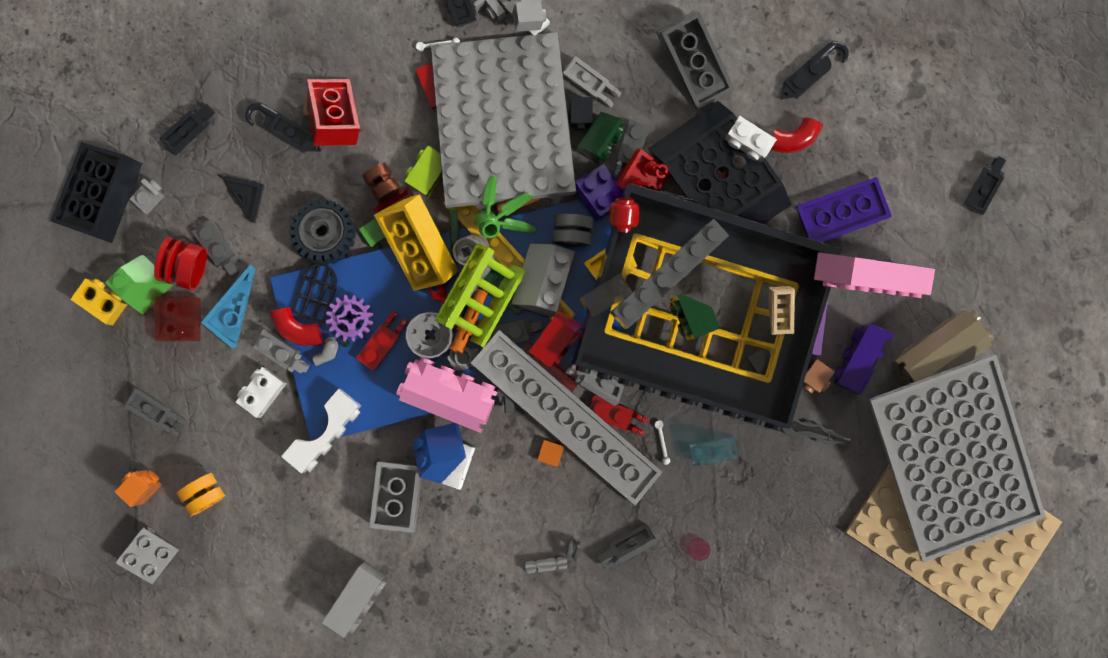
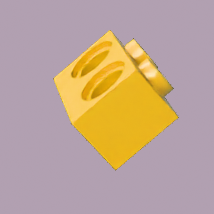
(97, 305)

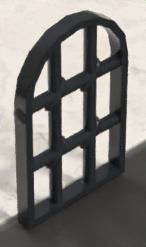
(313, 282)

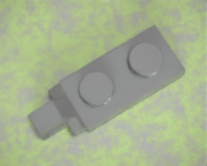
(280, 352)
(606, 389)

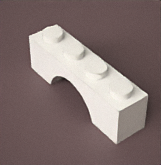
(340, 410)

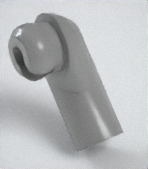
(329, 352)

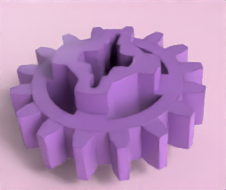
(339, 320)

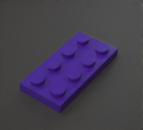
(844, 211)

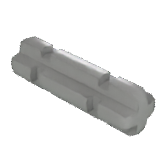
(546, 565)

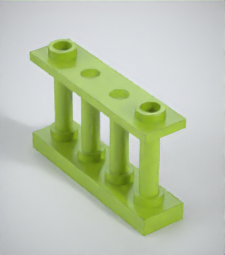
(464, 286)

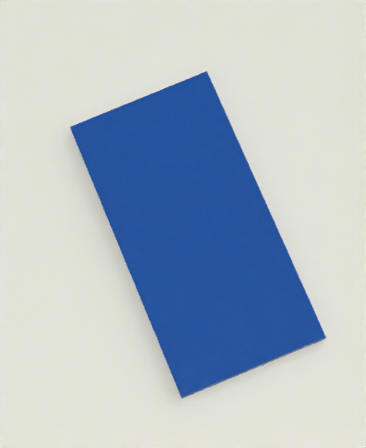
(386, 289)

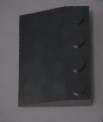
(96, 192)

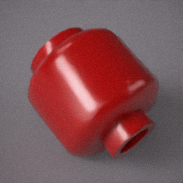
(624, 214)

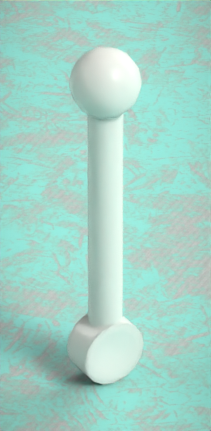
(420, 46)
(659, 424)

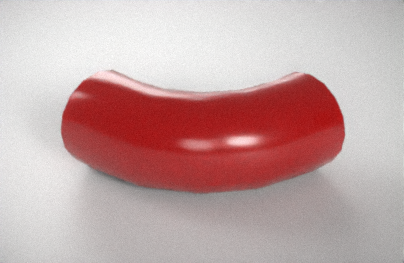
(799, 139)
(293, 330)

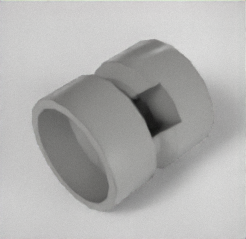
(464, 247)

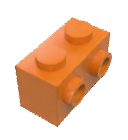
(138, 487)

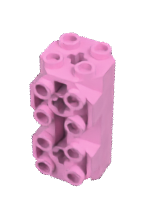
(447, 394)

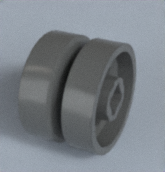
(572, 230)

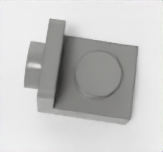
(493, 8)
(147, 196)

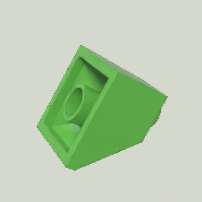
(137, 284)

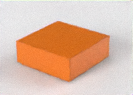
(550, 453)

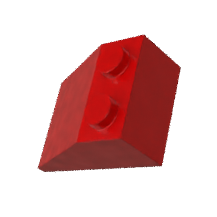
(332, 112)

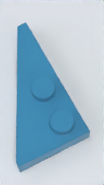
(228, 314)

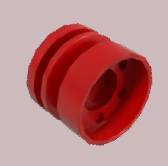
(180, 263)

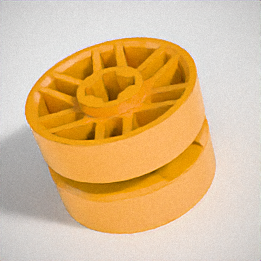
(200, 494)

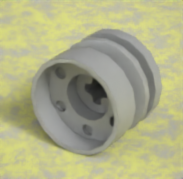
(417, 335)

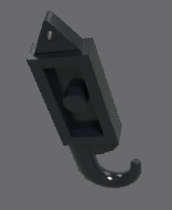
(812, 71)
(283, 128)

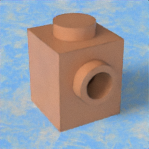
(817, 377)

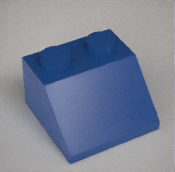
(439, 452)

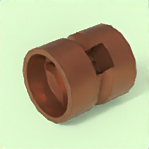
(384, 189)

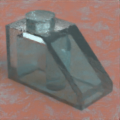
(714, 451)

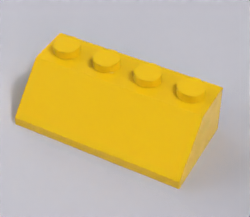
(416, 243)

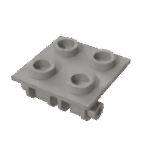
(147, 555)

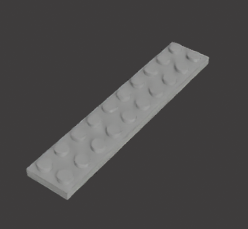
(566, 417)

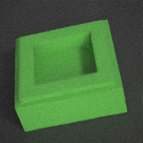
(372, 232)

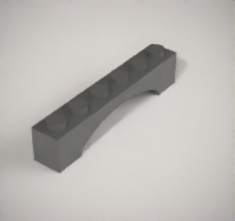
(669, 274)

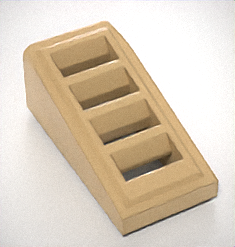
(789, 309)

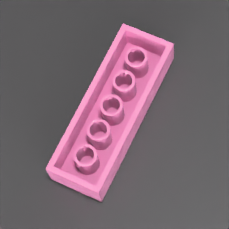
(873, 275)

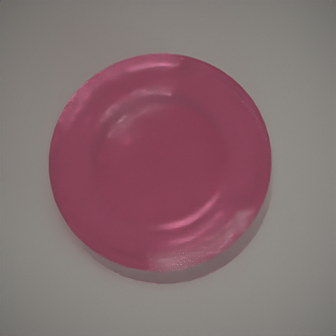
(699, 549)

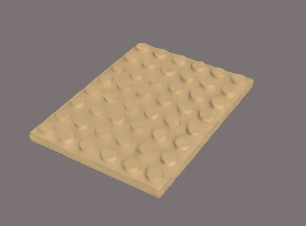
(974, 578)

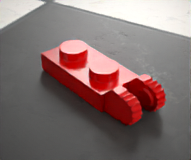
(381, 342)
(616, 415)

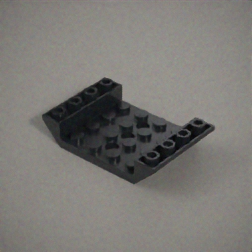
(697, 152)

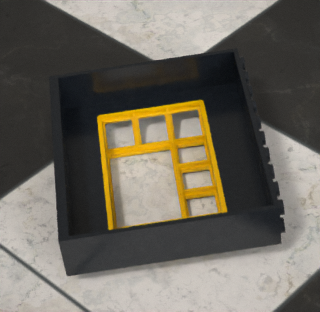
(748, 251)

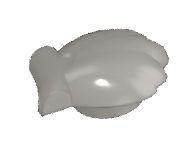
(462, 361)

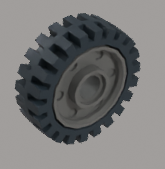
(321, 216)

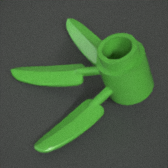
(487, 221)

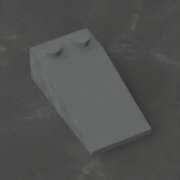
(695, 59)

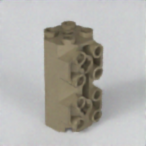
(946, 347)

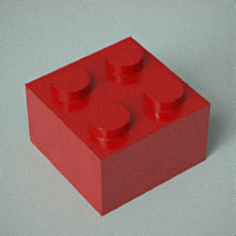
(554, 339)

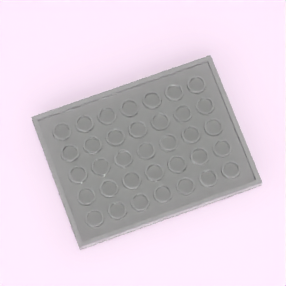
(502, 118)
(957, 457)

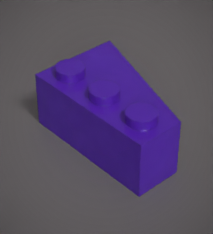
(861, 358)

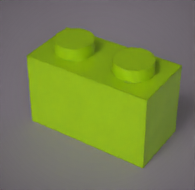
(426, 172)

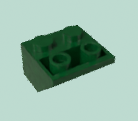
(600, 136)
(694, 316)

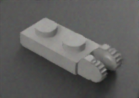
(590, 81)

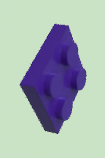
(598, 190)

